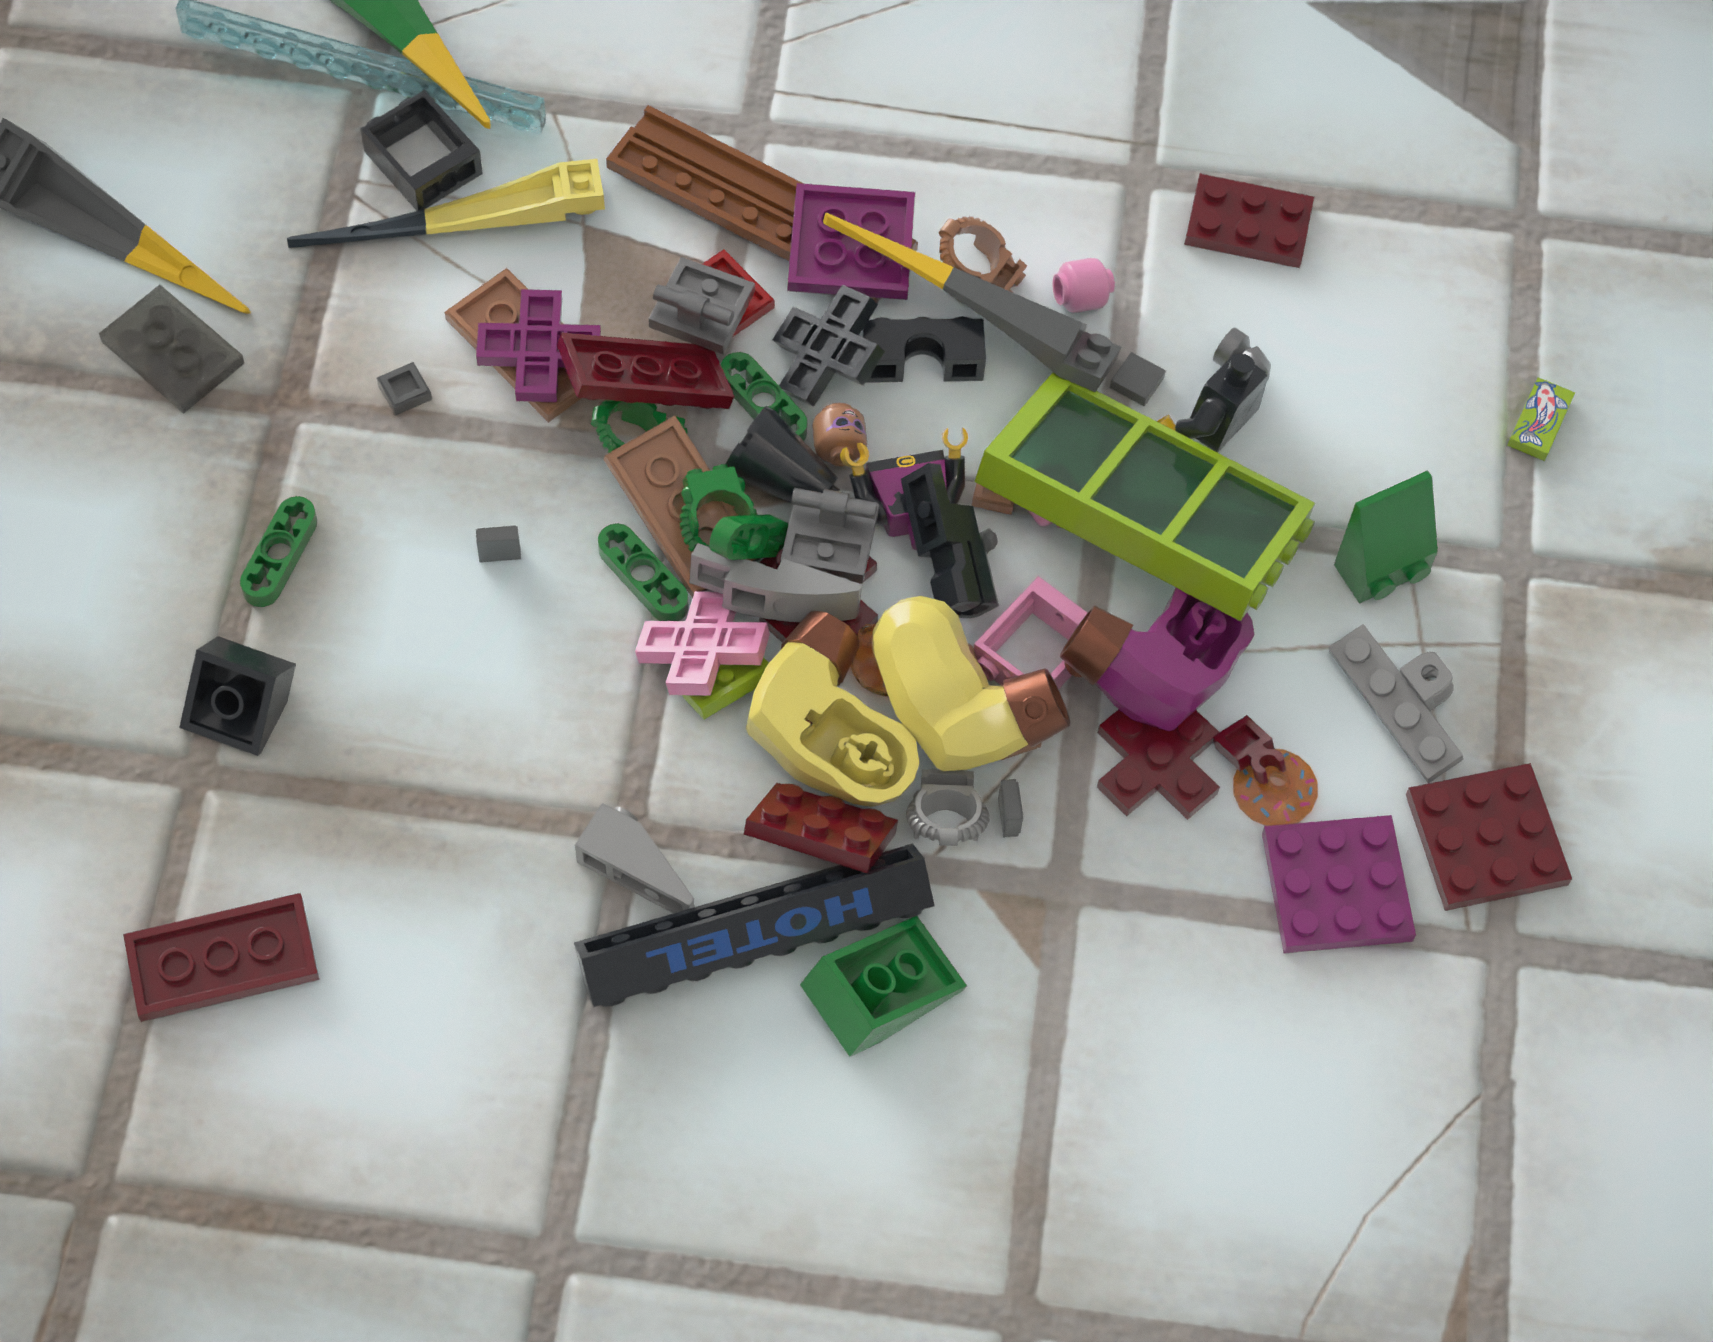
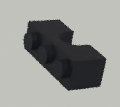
(953, 342)

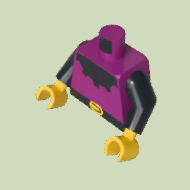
(883, 483)

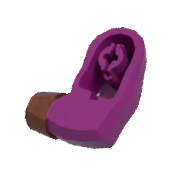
(1159, 672)

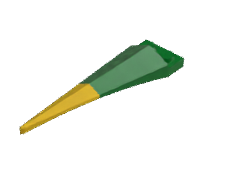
(414, 36)

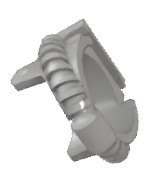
(949, 792)

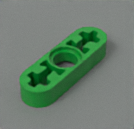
(761, 383)
(748, 536)
(640, 555)
(279, 569)

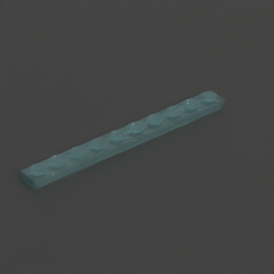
(350, 62)

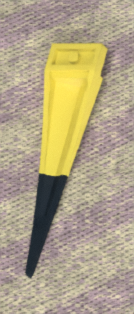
(527, 200)

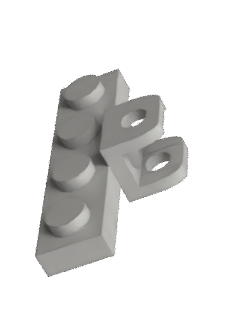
(1402, 698)

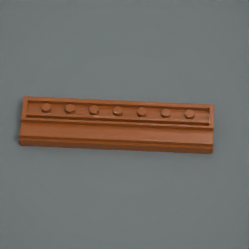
(710, 180)

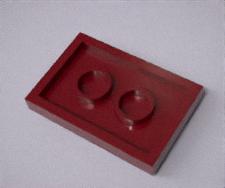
(1249, 220)
(821, 826)

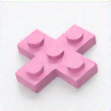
(701, 644)

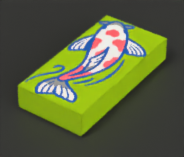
(1541, 419)

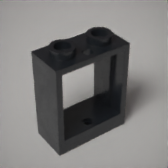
(438, 178)

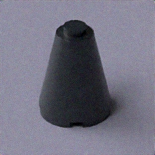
(778, 459)

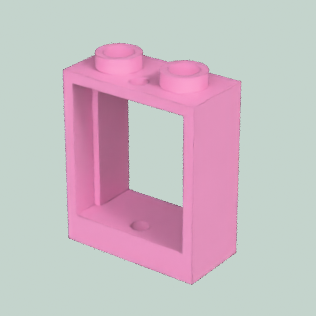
(1047, 605)

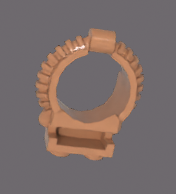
(988, 241)

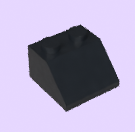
(236, 694)

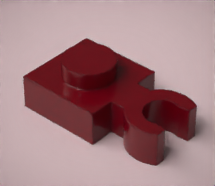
(1249, 745)

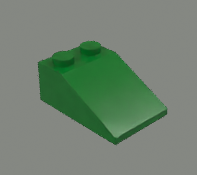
(1389, 539)
(881, 984)

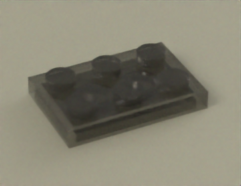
(171, 348)

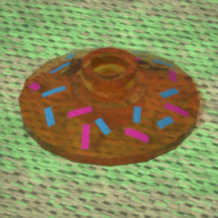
(1274, 803)

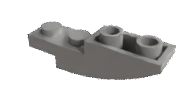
(773, 593)

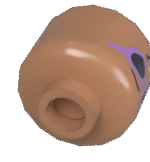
(836, 429)

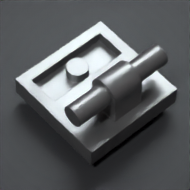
(701, 305)
(831, 532)

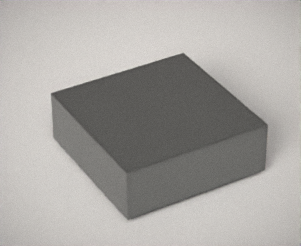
(1137, 379)
(404, 388)
(498, 543)
(1010, 808)

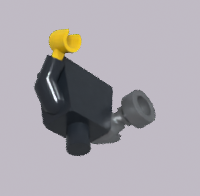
(1228, 395)

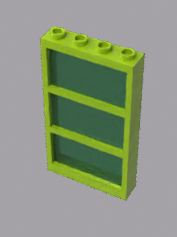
(1147, 495)

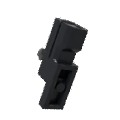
(953, 542)

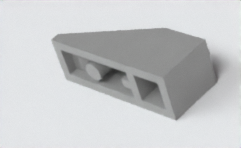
(625, 853)

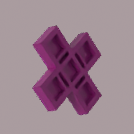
(530, 344)

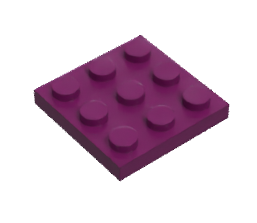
(828, 259)
(1338, 884)

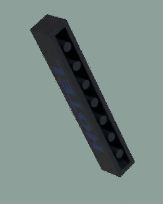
(752, 926)

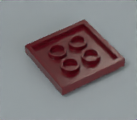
(1488, 836)

